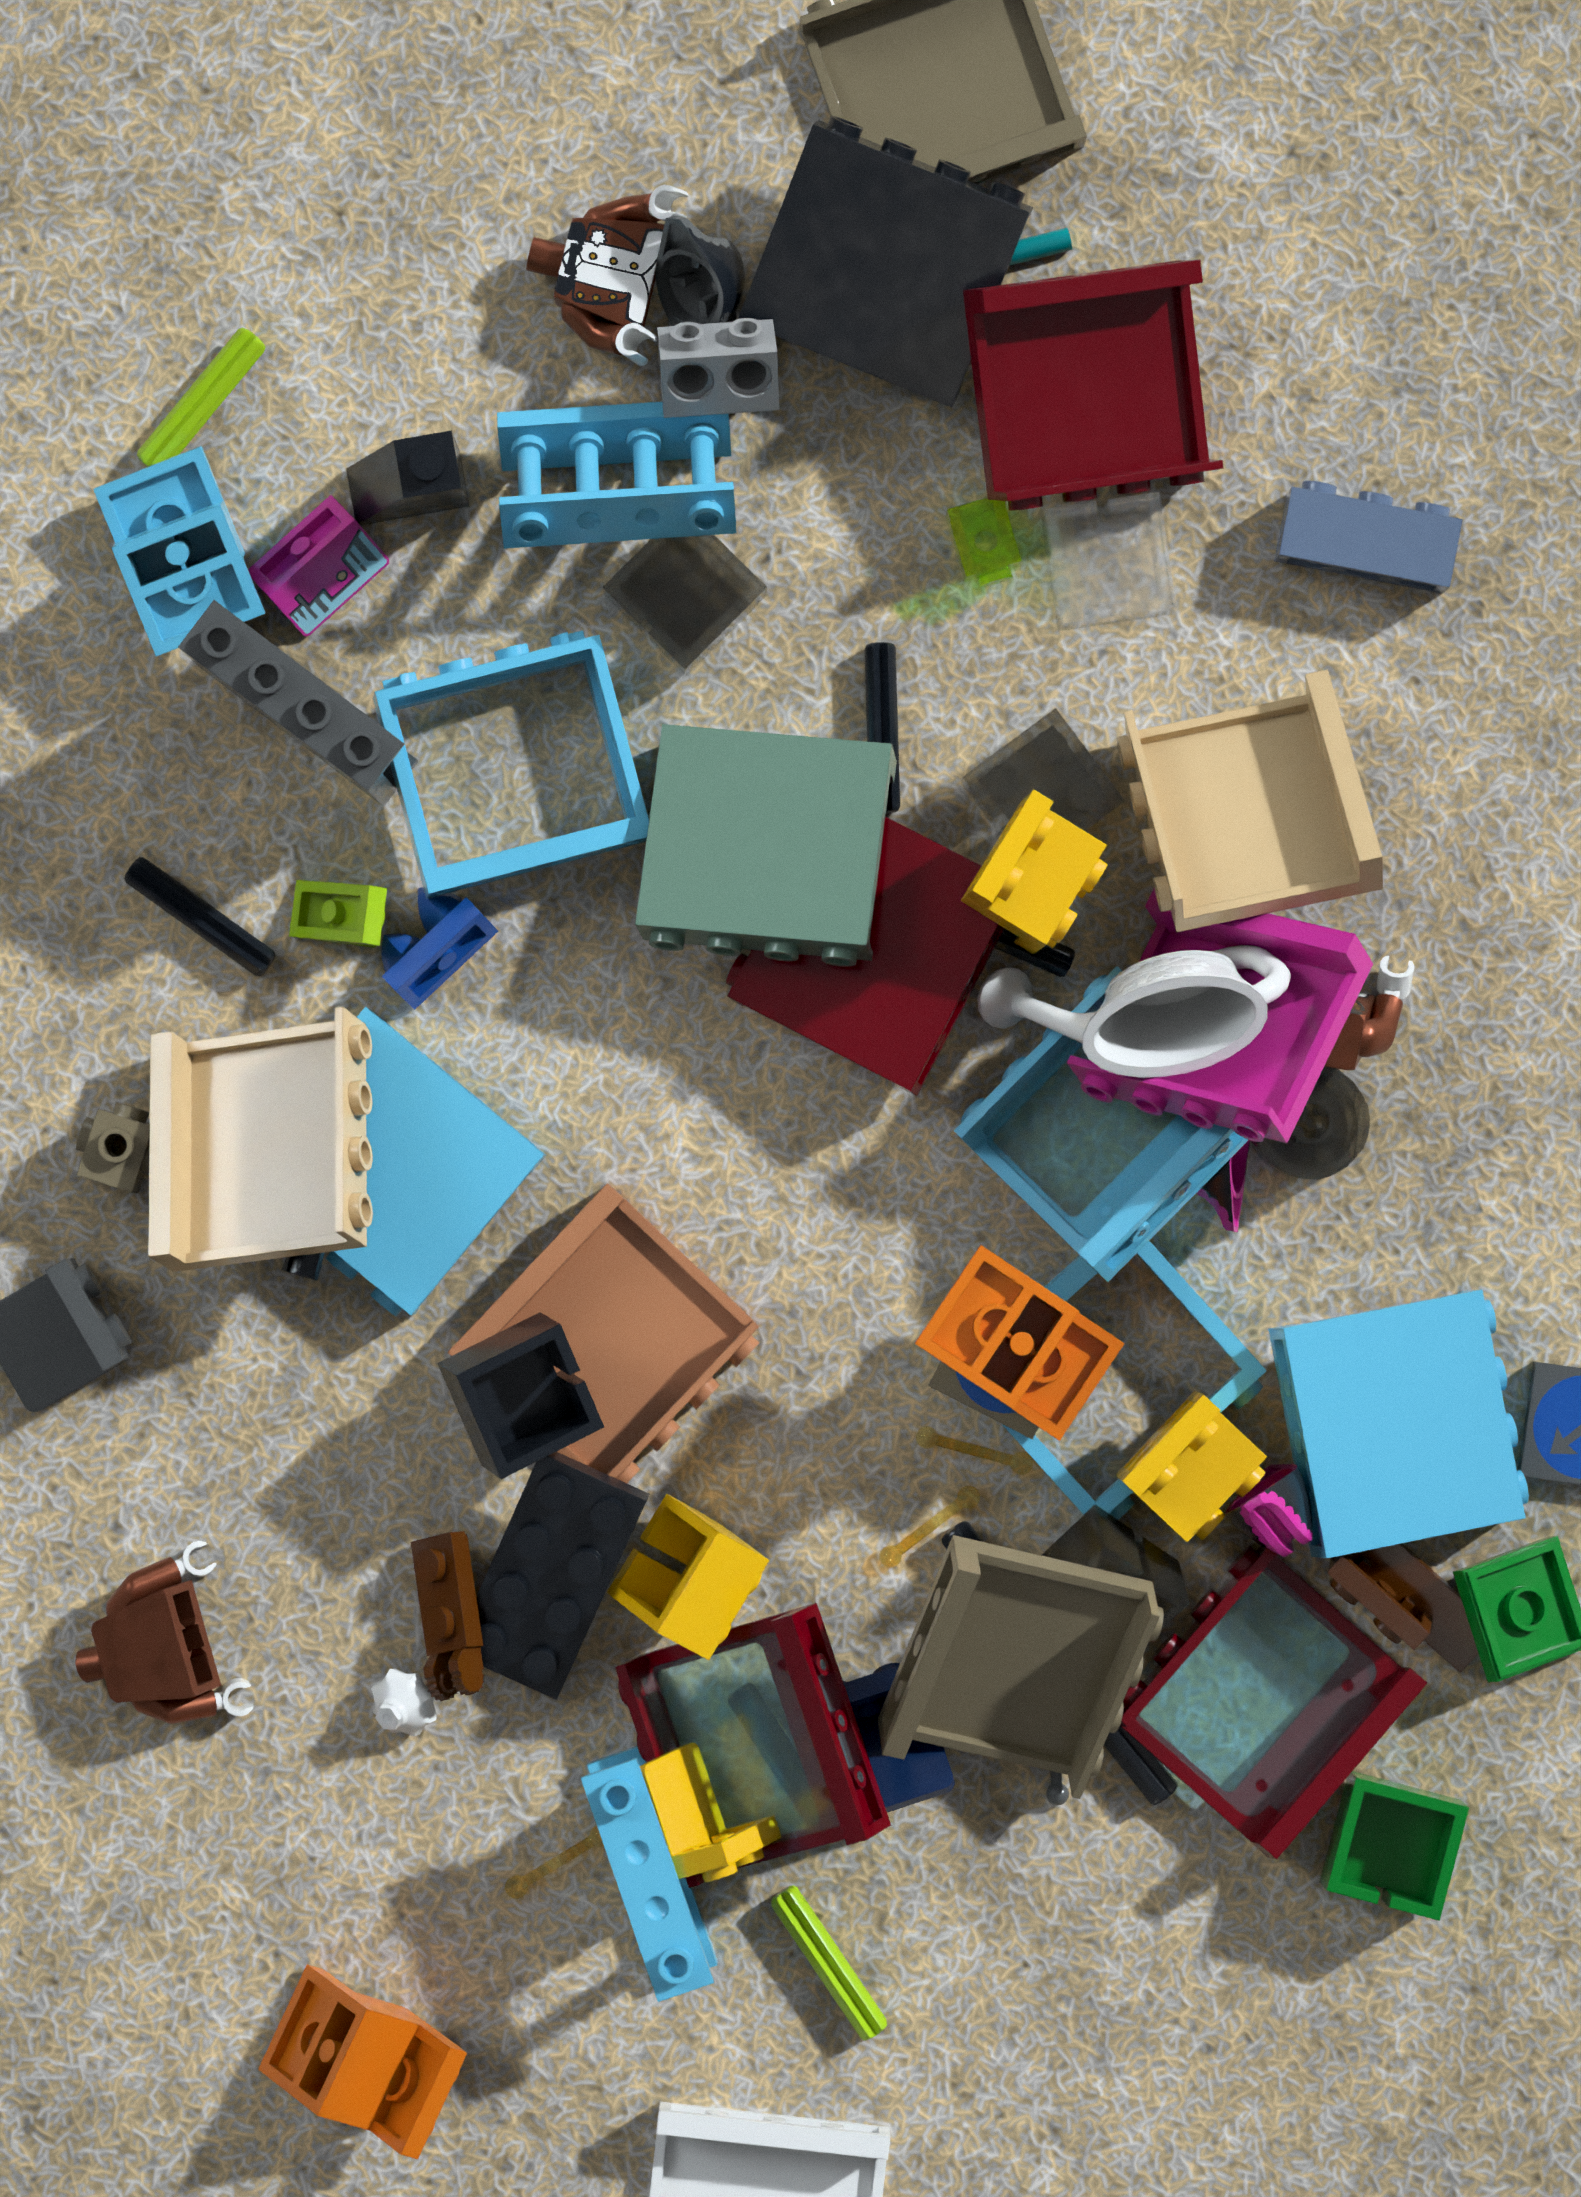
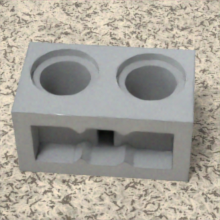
(718, 379)

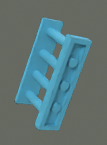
(612, 436)
(656, 1900)

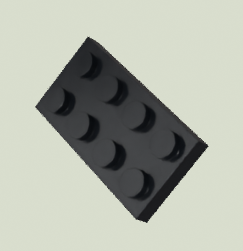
(554, 1570)

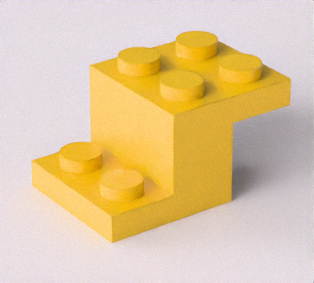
(1036, 874)
(1193, 1467)

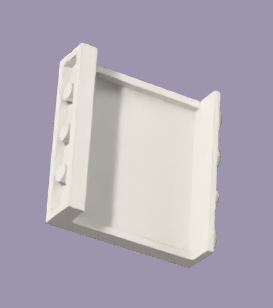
(764, 2155)

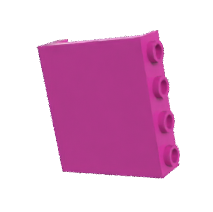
(1271, 1079)

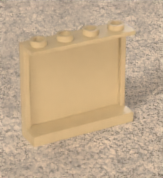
(1252, 809)
(259, 1144)

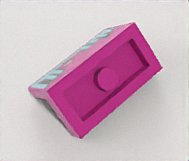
(318, 566)

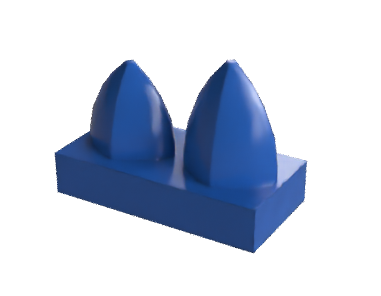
(453, 936)

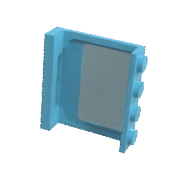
(1088, 1165)

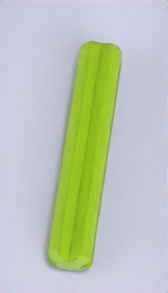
(202, 398)
(829, 1963)

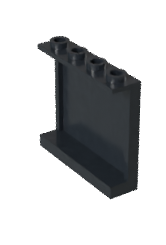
(879, 257)

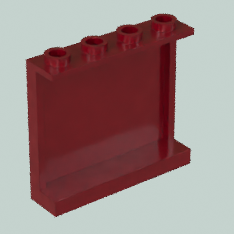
(1088, 383)
(922, 970)

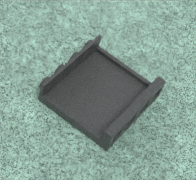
(295, 700)

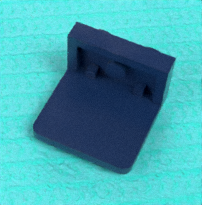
(901, 1782)

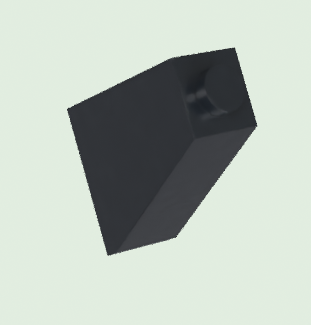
(408, 479)

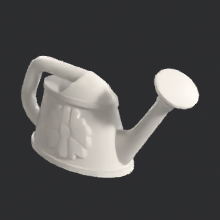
(1157, 1014)

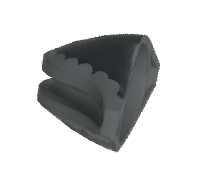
(698, 275)

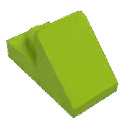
(338, 913)

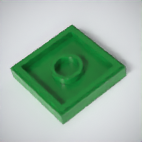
(1521, 1608)

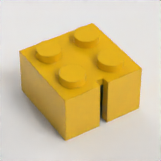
(704, 1599)

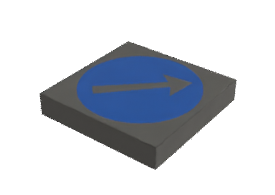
(1553, 1425)

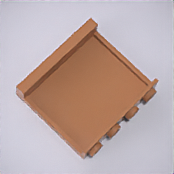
(637, 1323)

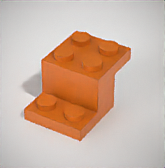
(1019, 1342)
(362, 2061)

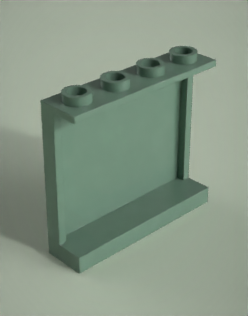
(764, 844)

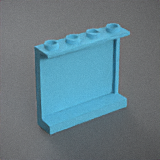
(434, 1174)
(1400, 1423)

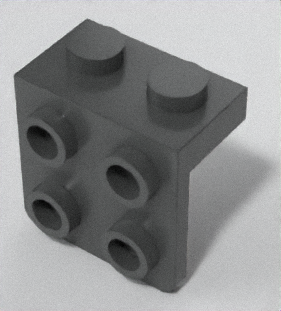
(58, 1335)

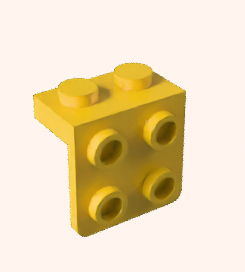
(694, 1821)

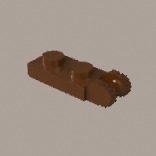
(448, 1615)

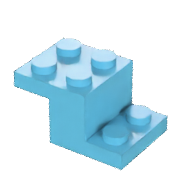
(177, 547)

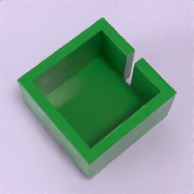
(1394, 1841)

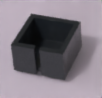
(515, 1398)

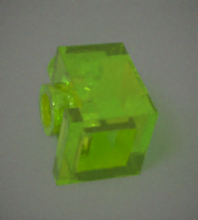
(967, 522)

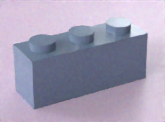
(1368, 537)

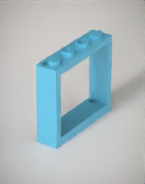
(510, 665)
(1236, 1390)

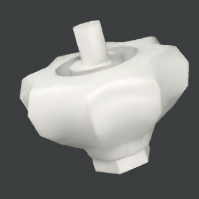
(403, 1703)

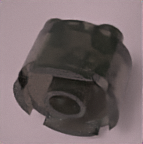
(1334, 1144)

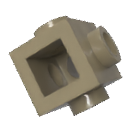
(97, 1141)

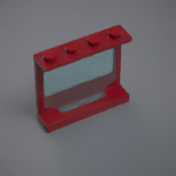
(1267, 1701)
(767, 1729)

